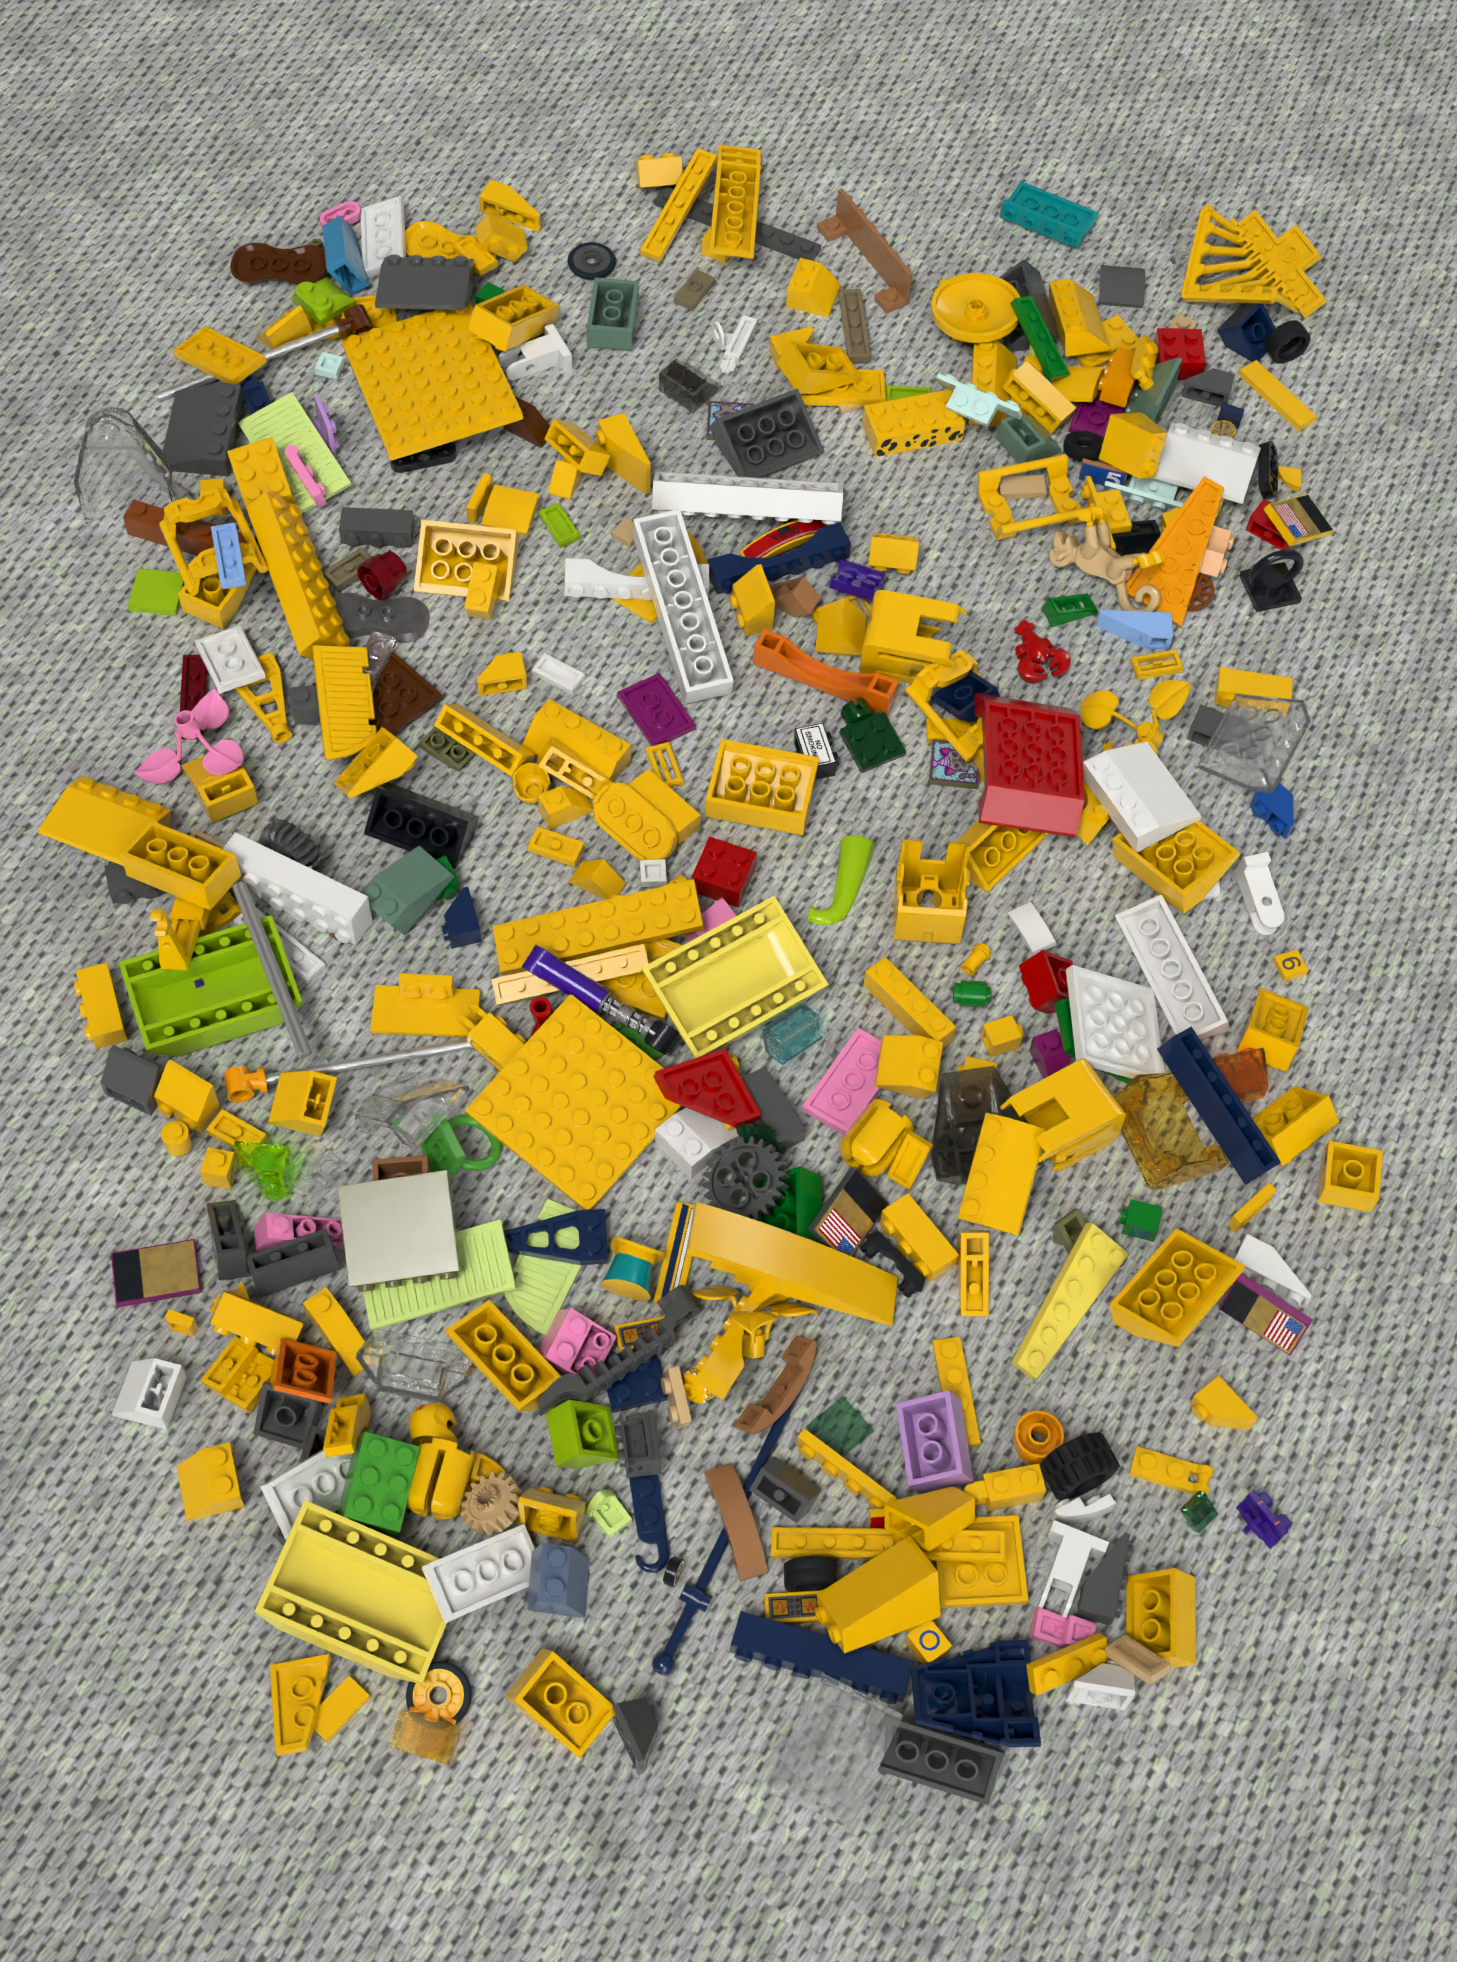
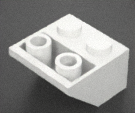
(150, 1392)

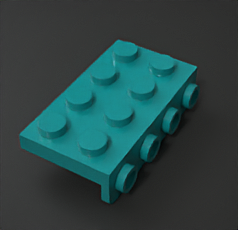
(1048, 214)

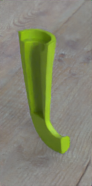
(853, 863)

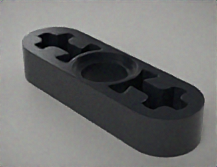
(440, 459)
(1268, 470)

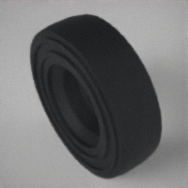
(1076, 440)

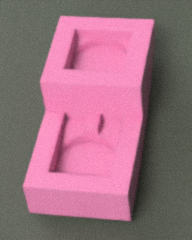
(1058, 1631)

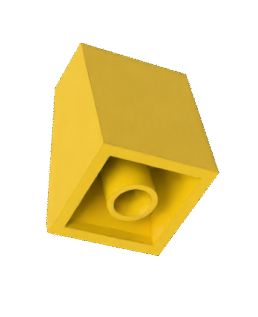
(1133, 444)

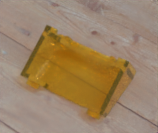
(1163, 1134)

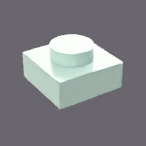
(329, 365)

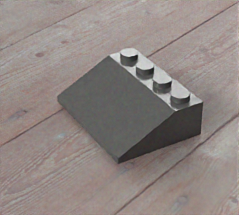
(425, 282)
(204, 429)
(767, 436)

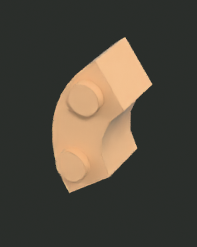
(1213, 559)

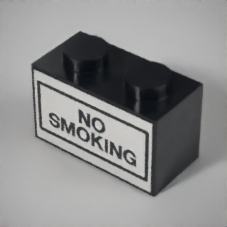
(816, 742)

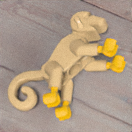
(1101, 561)

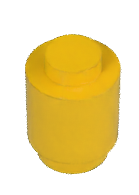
(176, 1138)

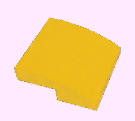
(1080, 384)
(510, 509)
(239, 1374)

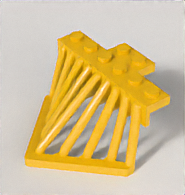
(1275, 263)

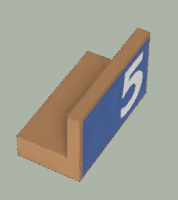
(1102, 472)

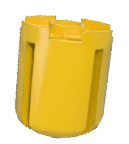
(874, 1138)
(440, 1479)

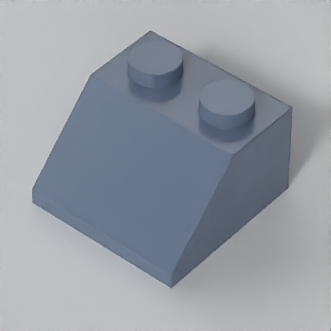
(558, 1580)

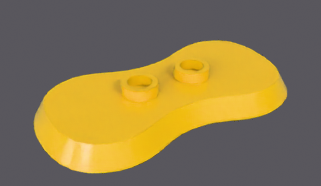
(432, 240)

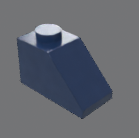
(461, 922)

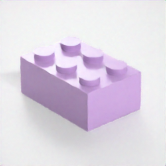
(934, 1442)

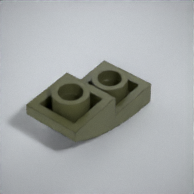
(445, 749)

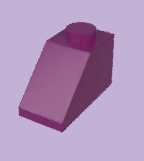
(1049, 1053)

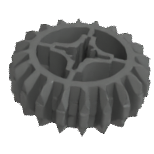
(292, 843)

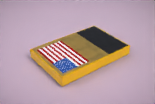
(1298, 520)

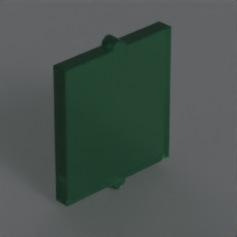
(840, 1427)

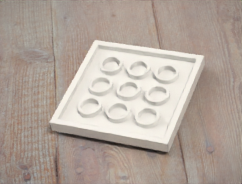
(1114, 1023)

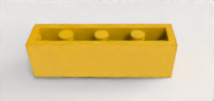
(483, 738)
(907, 1003)

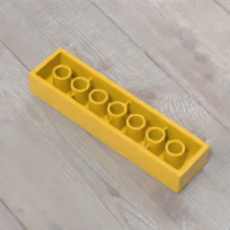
(296, 574)

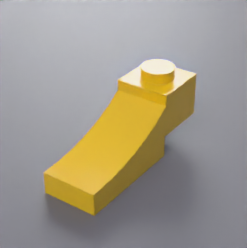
(345, 1425)

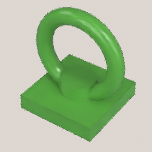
(445, 1149)

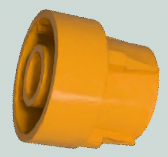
(1037, 1423)

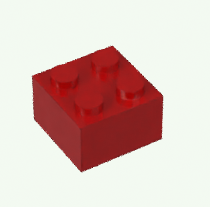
(1181, 344)
(724, 871)

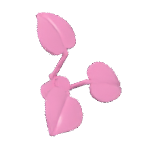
(223, 758)

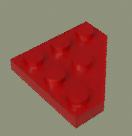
(710, 1088)

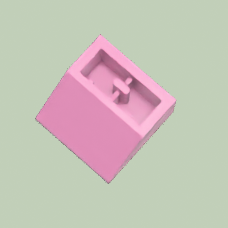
(575, 1342)

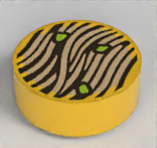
(1224, 428)

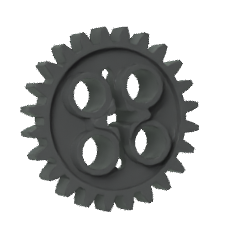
(765, 1165)

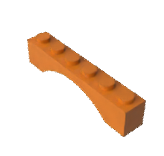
(783, 657)

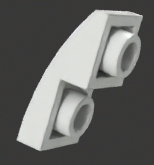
(1032, 928)
(1075, 1511)

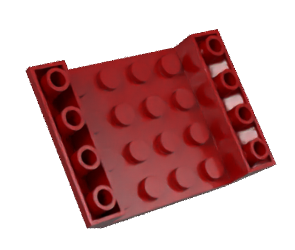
(1030, 765)

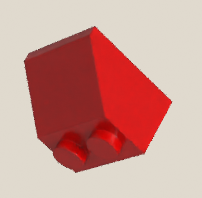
(1045, 980)

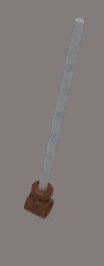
(355, 320)

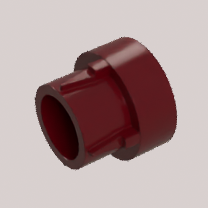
(382, 574)

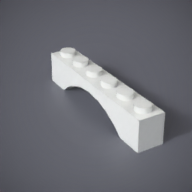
(588, 579)

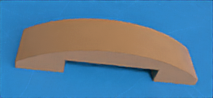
(785, 1389)
(737, 1521)

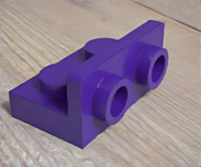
(857, 579)

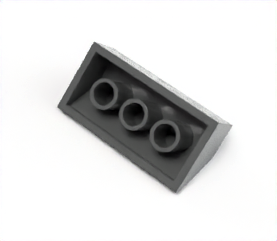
(1028, 282)

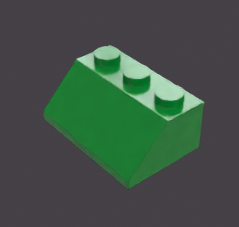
(801, 1203)

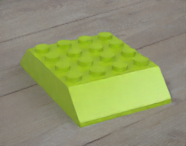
(231, 1004)

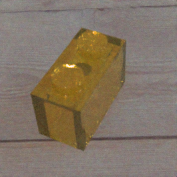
(426, 1736)

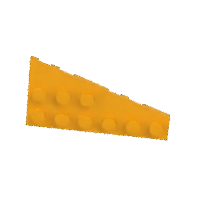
(1183, 549)

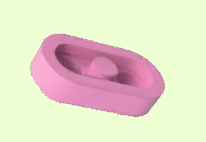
(348, 210)

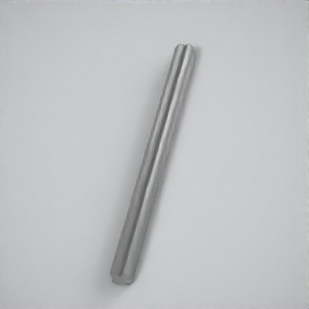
(272, 970)

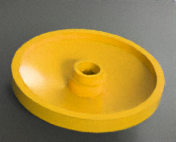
(975, 307)

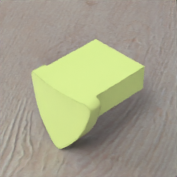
(608, 1512)

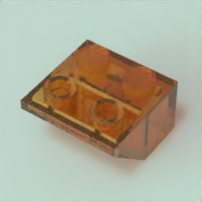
(1245, 1073)

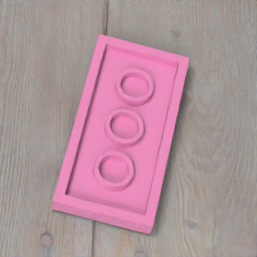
(847, 1084)

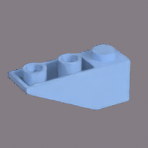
(1144, 629)

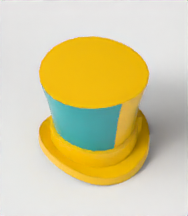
(631, 1269)

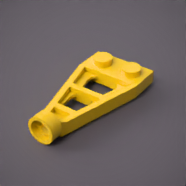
(276, 721)

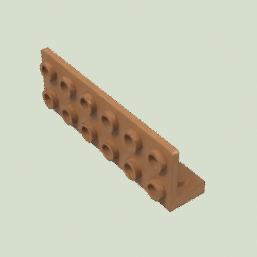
(875, 248)

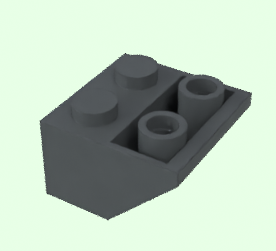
(131, 1079)

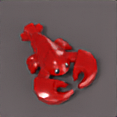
(1036, 652)

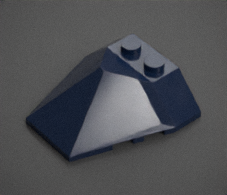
(979, 1695)

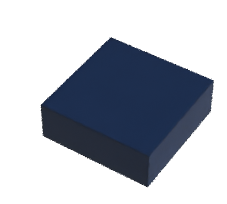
(1231, 413)

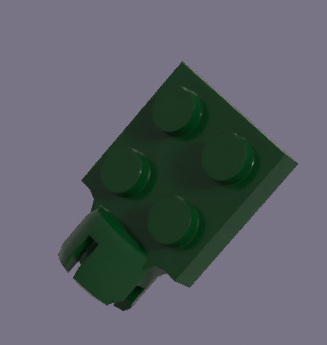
(869, 736)

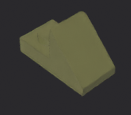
(1068, 1229)

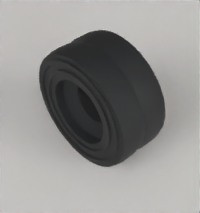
(809, 1573)

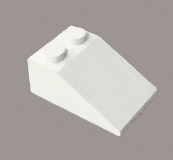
(692, 1139)

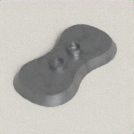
(397, 617)

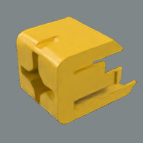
(898, 641)
(948, 887)
(1074, 1111)

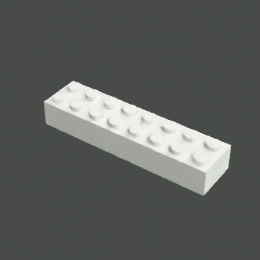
(747, 497)
(682, 606)

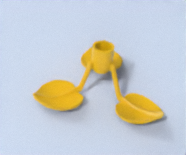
(1165, 698)
(753, 1338)

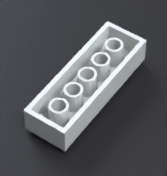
(301, 891)

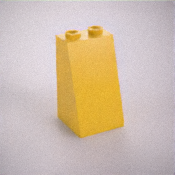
(881, 1597)

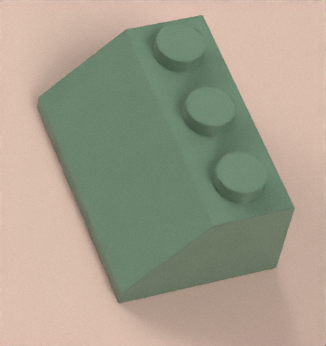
(1154, 400)

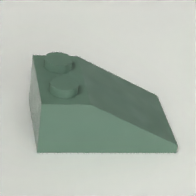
(407, 888)

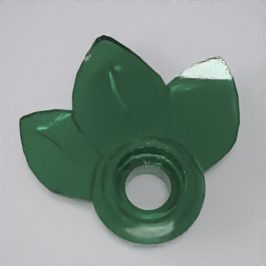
(761, 1131)

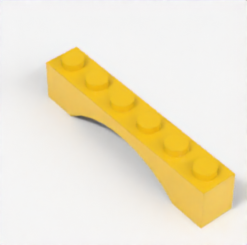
(726, 1361)

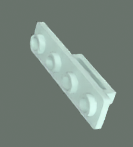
(974, 404)
(1148, 490)

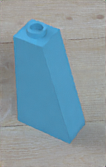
(343, 256)

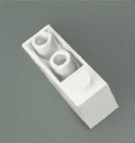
(1271, 1271)

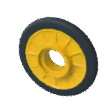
(453, 1681)

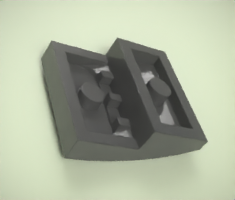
(1121, 286)

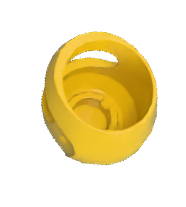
(431, 1421)

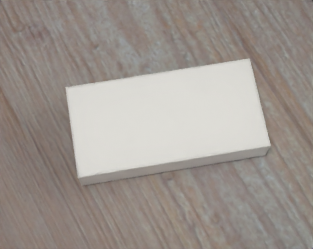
(558, 673)

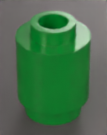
(971, 993)

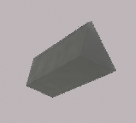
(942, 1761)

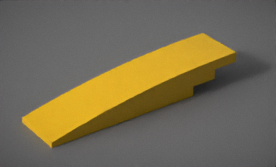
(735, 201)
(790, 1264)

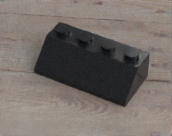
(416, 820)

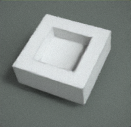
(653, 873)

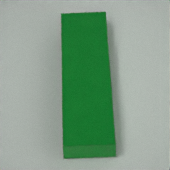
(1040, 338)

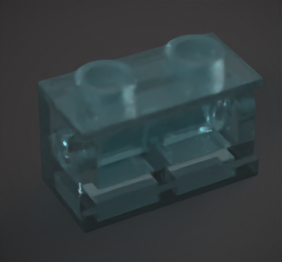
(791, 1033)

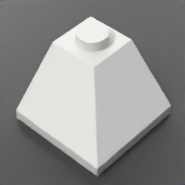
(1104, 1686)

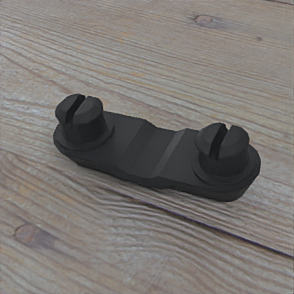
(876, 1243)

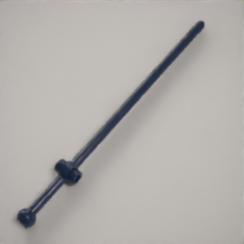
(695, 1596)

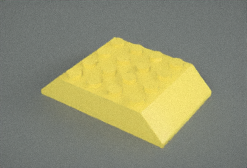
(735, 978)
(354, 1595)

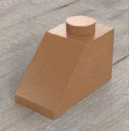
(795, 597)

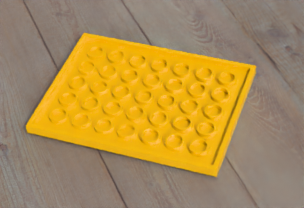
(430, 381)

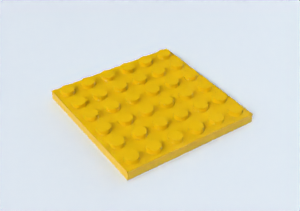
(575, 1103)

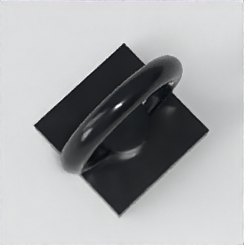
(1273, 584)

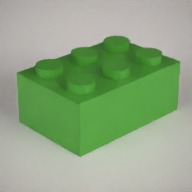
(379, 1483)

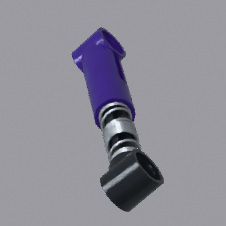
(597, 998)

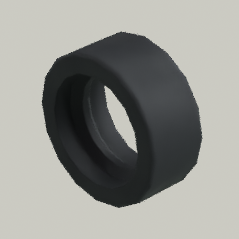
(1298, 343)

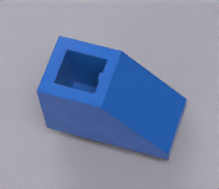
(1275, 809)

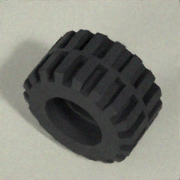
(1079, 1466)

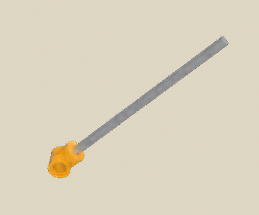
(241, 1082)

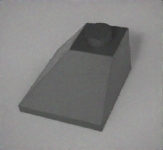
(637, 1728)

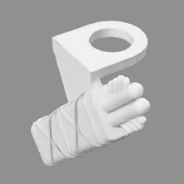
(734, 343)

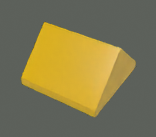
(286, 328)
(840, 628)

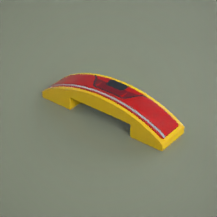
(782, 539)

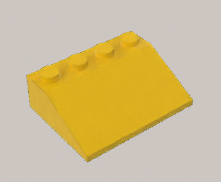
(450, 551)
(761, 787)
(100, 818)
(1180, 865)
(1174, 1290)

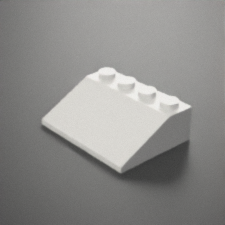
(1197, 453)
(1139, 794)

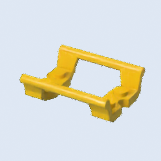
(1059, 491)
(205, 563)
(943, 676)

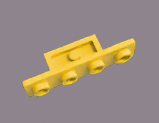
(1117, 517)

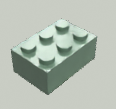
(613, 314)

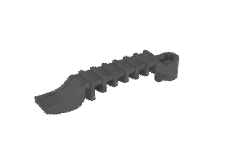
(678, 1308)

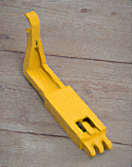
(178, 940)

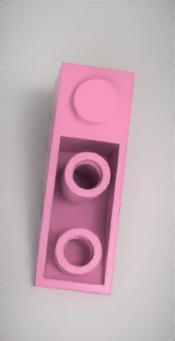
(280, 1228)

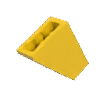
(930, 1516)

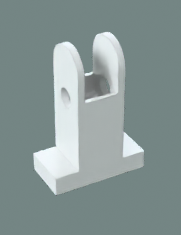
(537, 355)
(1259, 893)
(1070, 1559)

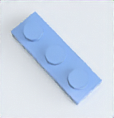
(228, 555)

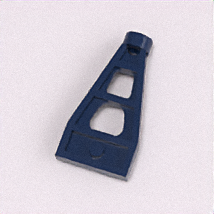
(592, 1238)

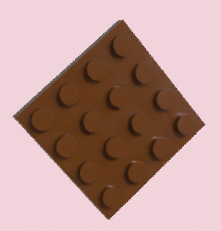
(401, 696)

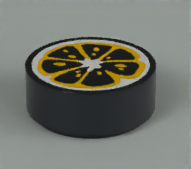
(673, 1571)

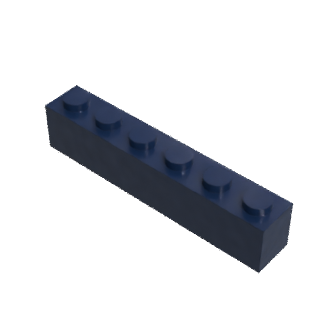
(1218, 1105)
(813, 1653)

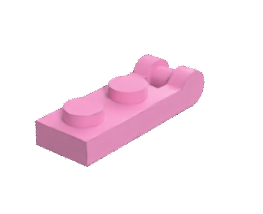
(305, 475)

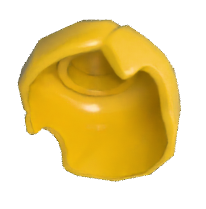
(530, 782)

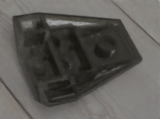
(960, 1113)

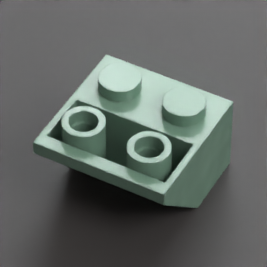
(1026, 439)

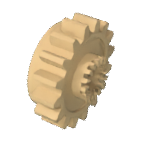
(491, 1504)

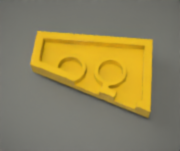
(296, 1701)

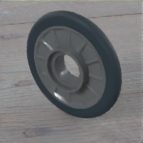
(579, 266)

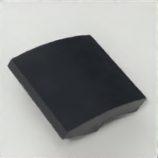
(1139, 539)

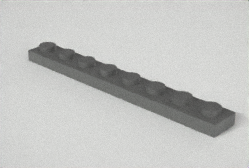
(765, 234)

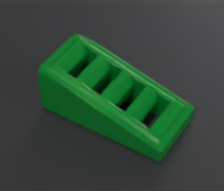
(1057, 616)

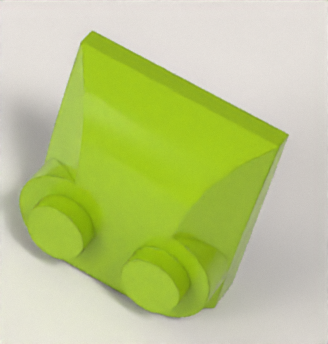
(322, 300)

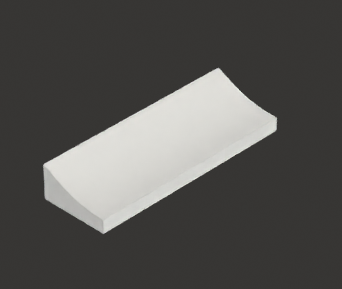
(1171, 969)

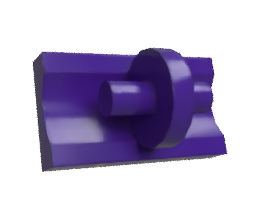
(1262, 1520)

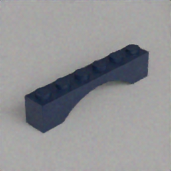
(826, 546)

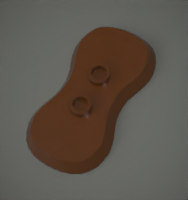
(264, 263)

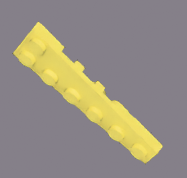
(1077, 1286)

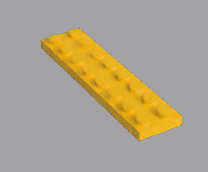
(601, 926)

